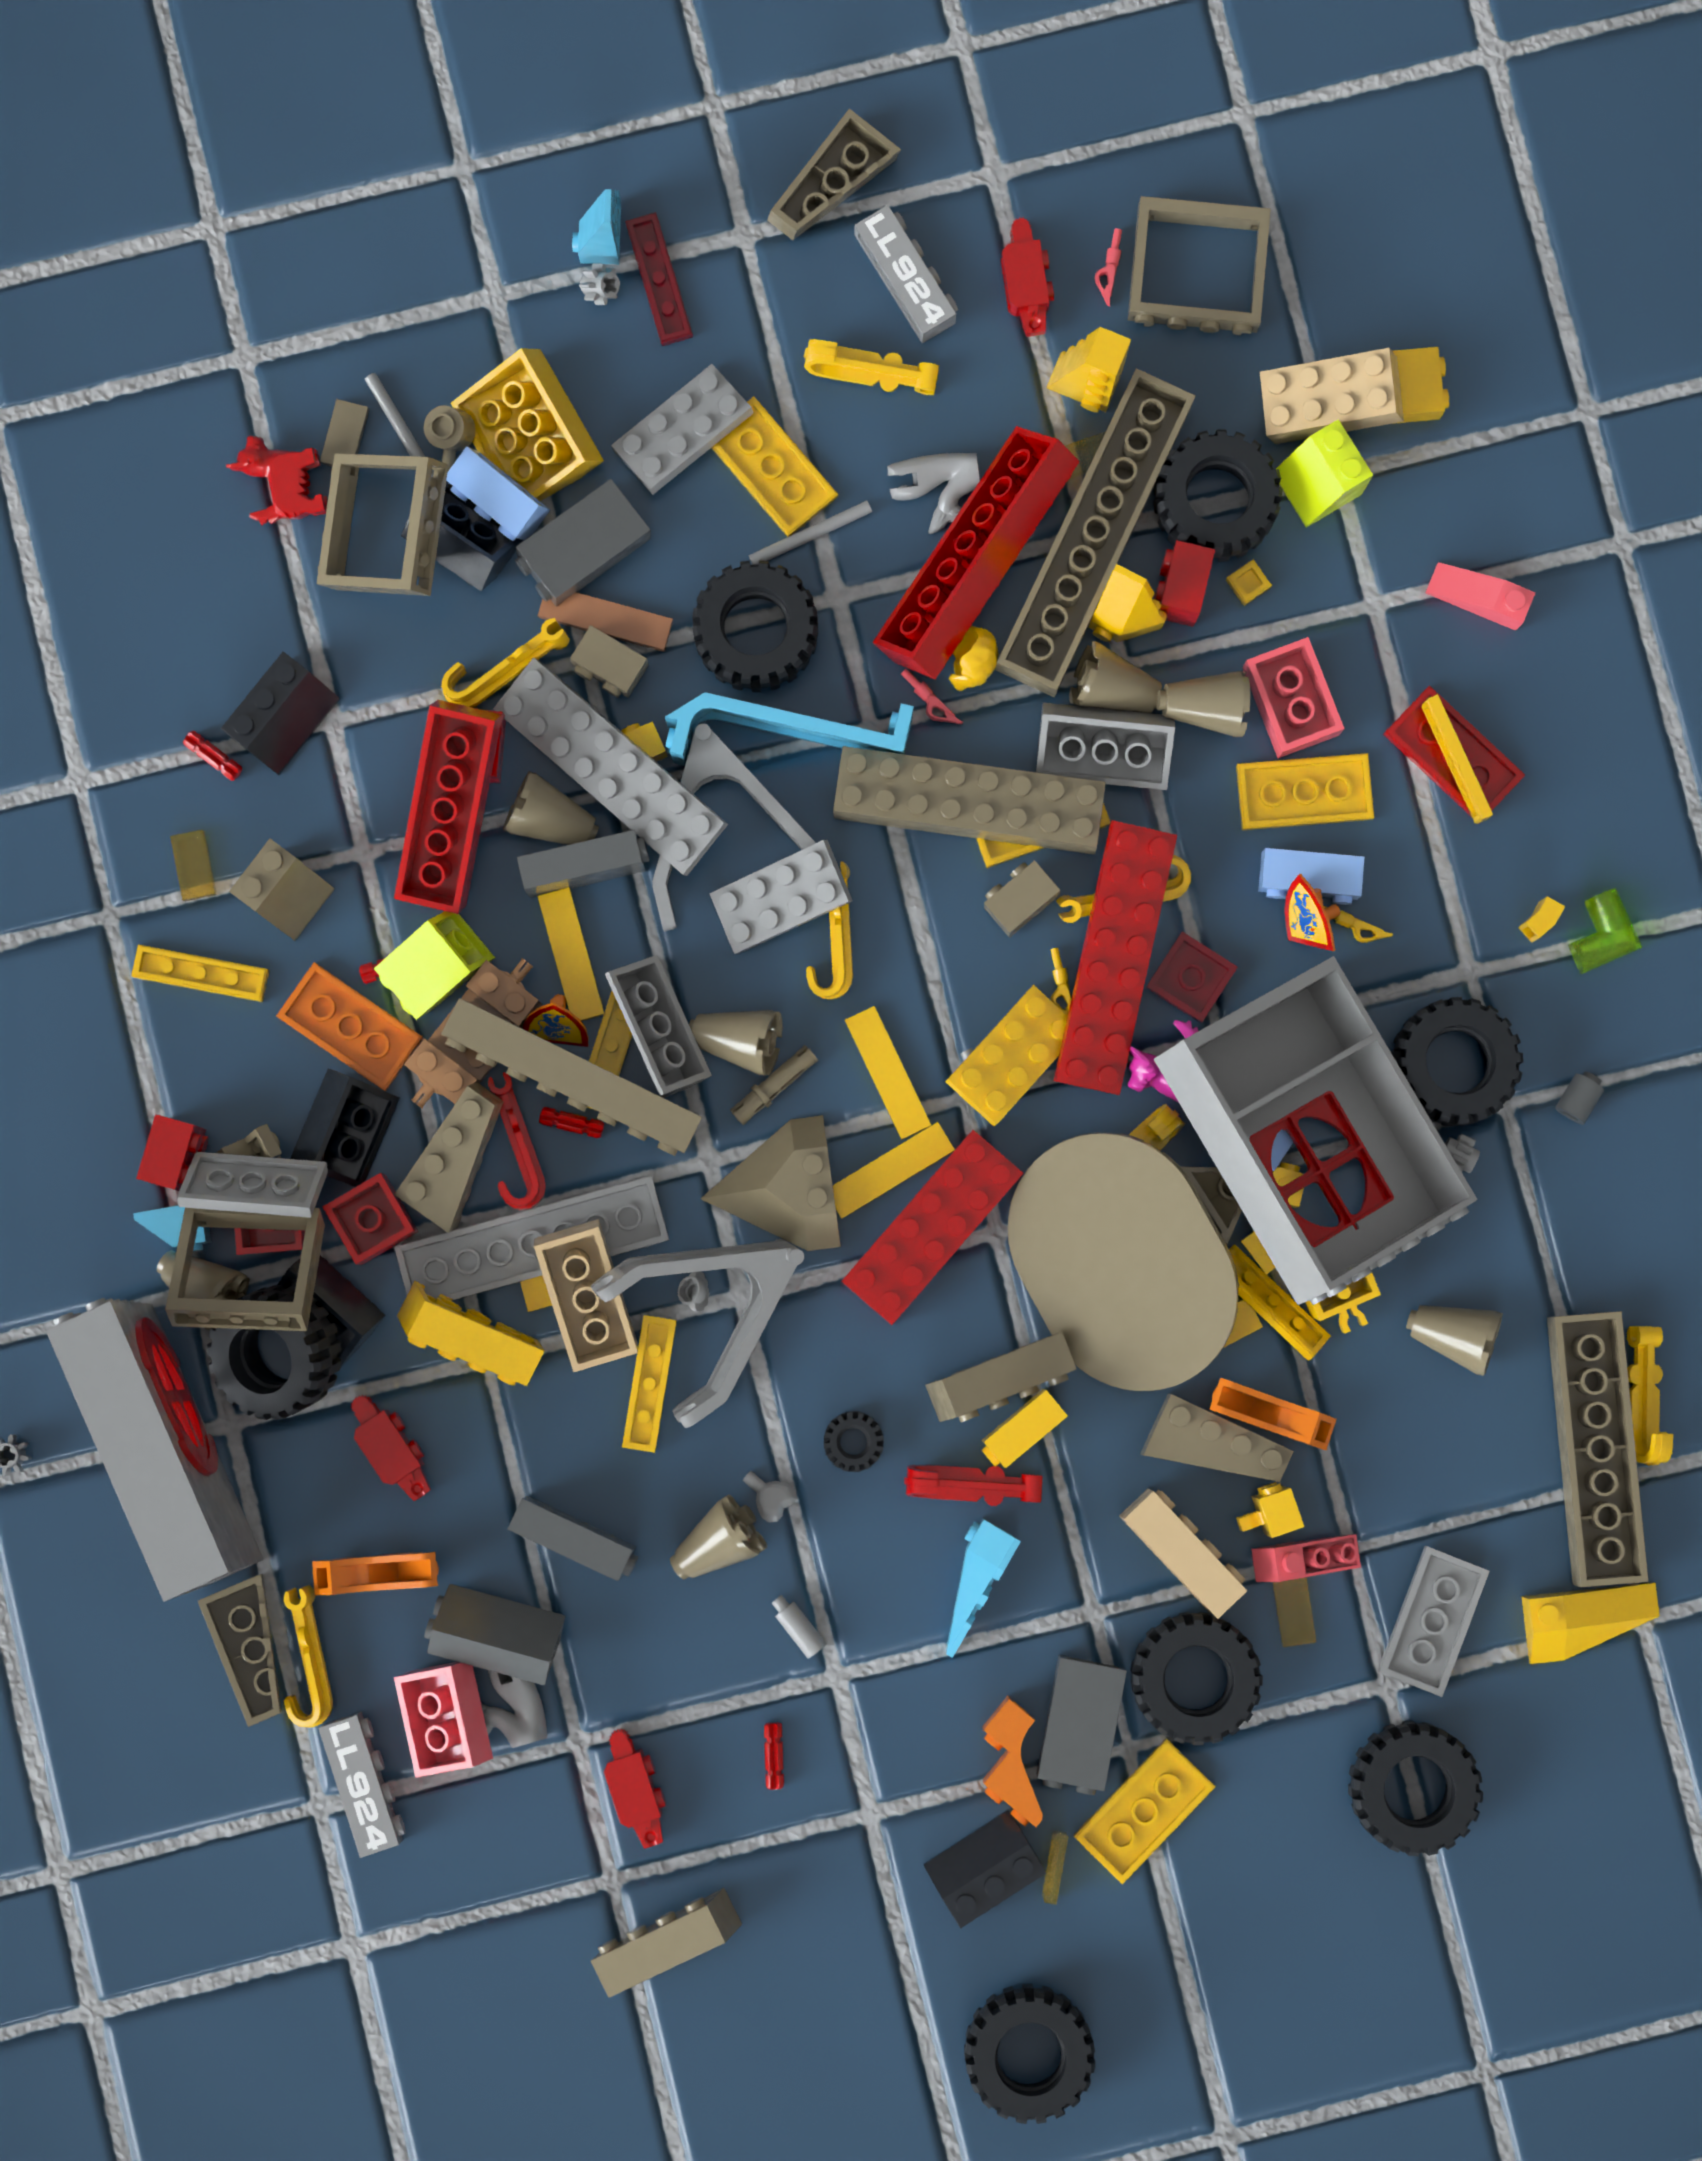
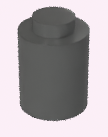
(1580, 1097)

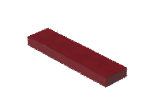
(659, 279)

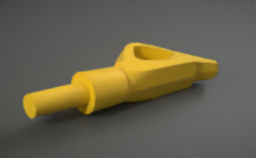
(1349, 921)
(1061, 979)

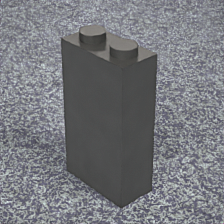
(582, 543)
(583, 863)
(573, 1538)
(494, 1634)
(1081, 1724)

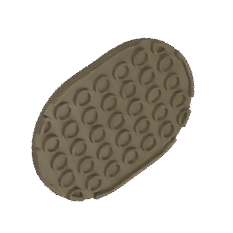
(1123, 1261)

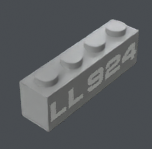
(905, 273)
(361, 1784)

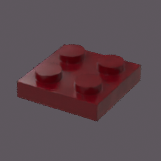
(1191, 977)

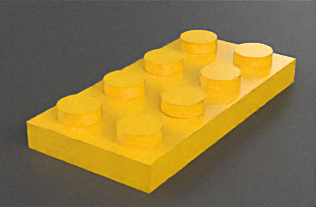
(1011, 1056)

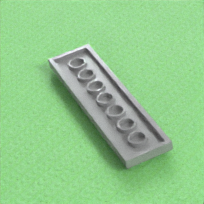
(610, 766)
(504, 1250)

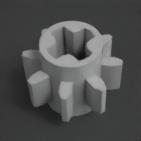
(599, 284)
(1463, 1152)
(15, 1448)

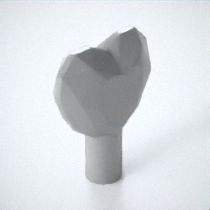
(771, 1496)

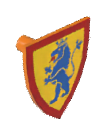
(1307, 918)
(557, 1024)

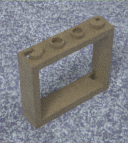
(1204, 215)
(422, 527)
(244, 1313)

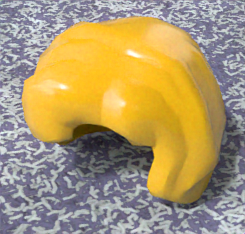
(974, 659)

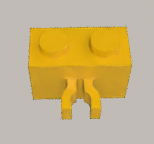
(1349, 1298)
(1274, 1511)

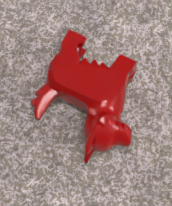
(286, 478)

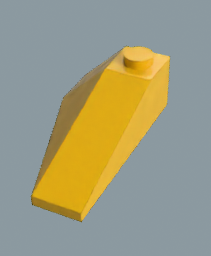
(1126, 608)
(1577, 1620)

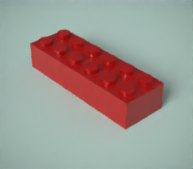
(448, 806)
(932, 1227)

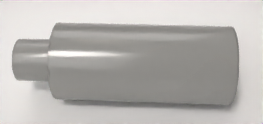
(798, 1627)

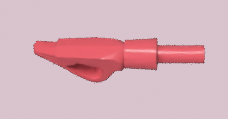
(1112, 261)
(931, 699)

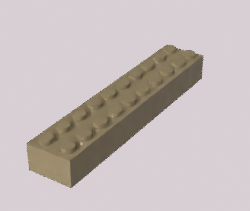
(1095, 532)

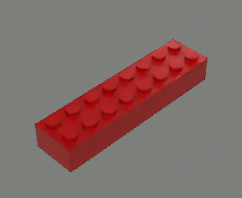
(976, 551)

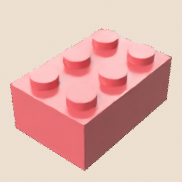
(1293, 697)
(443, 1718)

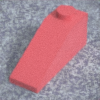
(1481, 594)

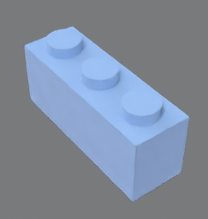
(496, 495)
(1335, 874)

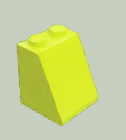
(1324, 474)
(433, 963)

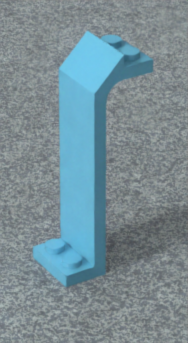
(715, 707)

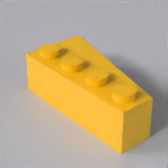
(1091, 369)

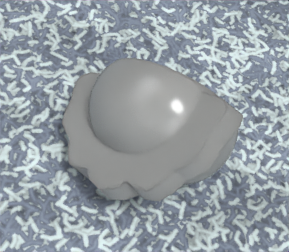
(694, 1291)

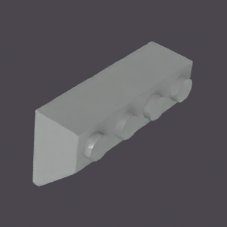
(1106, 745)
(658, 1026)

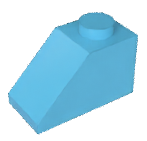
(167, 1226)

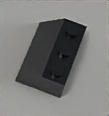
(470, 543)
(280, 713)
(345, 1127)
(347, 1306)
(984, 1868)

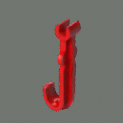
(521, 1147)
(970, 1484)

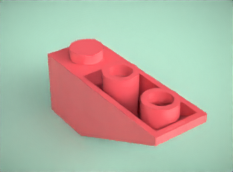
(1305, 1558)

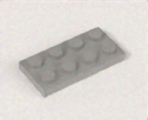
(682, 429)
(781, 897)
(252, 1184)
(1433, 1621)

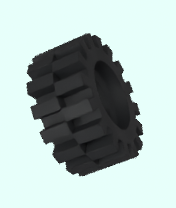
(857, 1462)

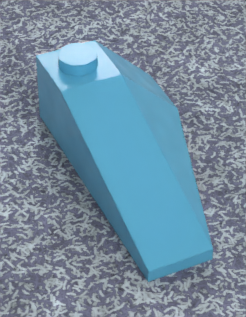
(600, 231)
(983, 1562)

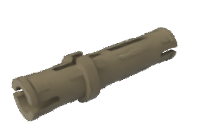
(773, 1085)

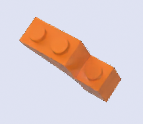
(1272, 1414)
(375, 1573)
(1008, 1776)

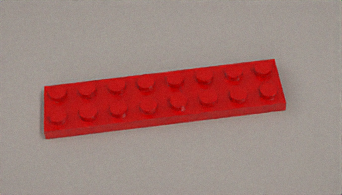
(1115, 957)

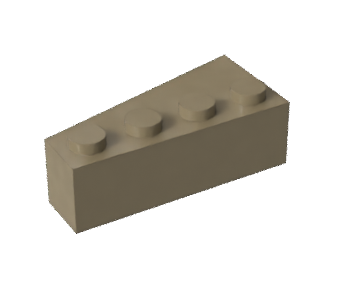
(837, 170)
(447, 1167)
(1000, 1378)
(1206, 1440)
(244, 1642)
(666, 1943)

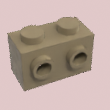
(608, 662)
(1021, 897)

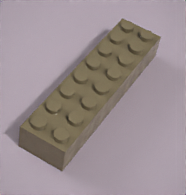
(969, 800)
(570, 1075)
(1597, 1449)

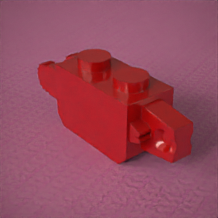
(1025, 278)
(389, 1449)
(633, 1790)

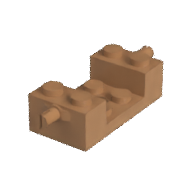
(449, 1070)

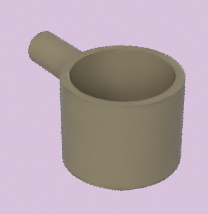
(449, 430)

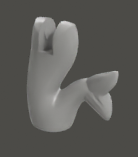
(928, 472)
(529, 1719)

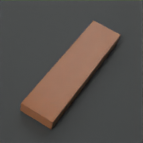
(610, 618)

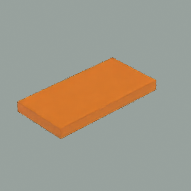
(349, 1026)

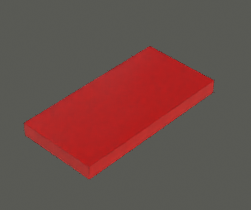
(1417, 741)

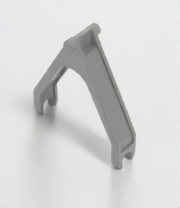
(713, 760)
(769, 1271)

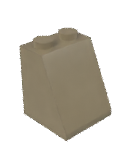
(282, 889)

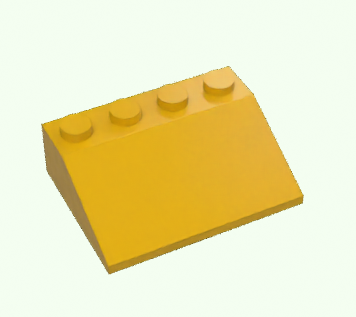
(529, 425)

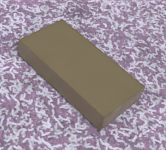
(344, 430)

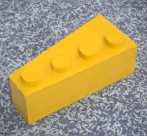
(468, 1336)

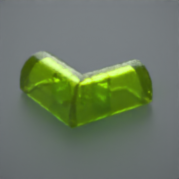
(1613, 937)

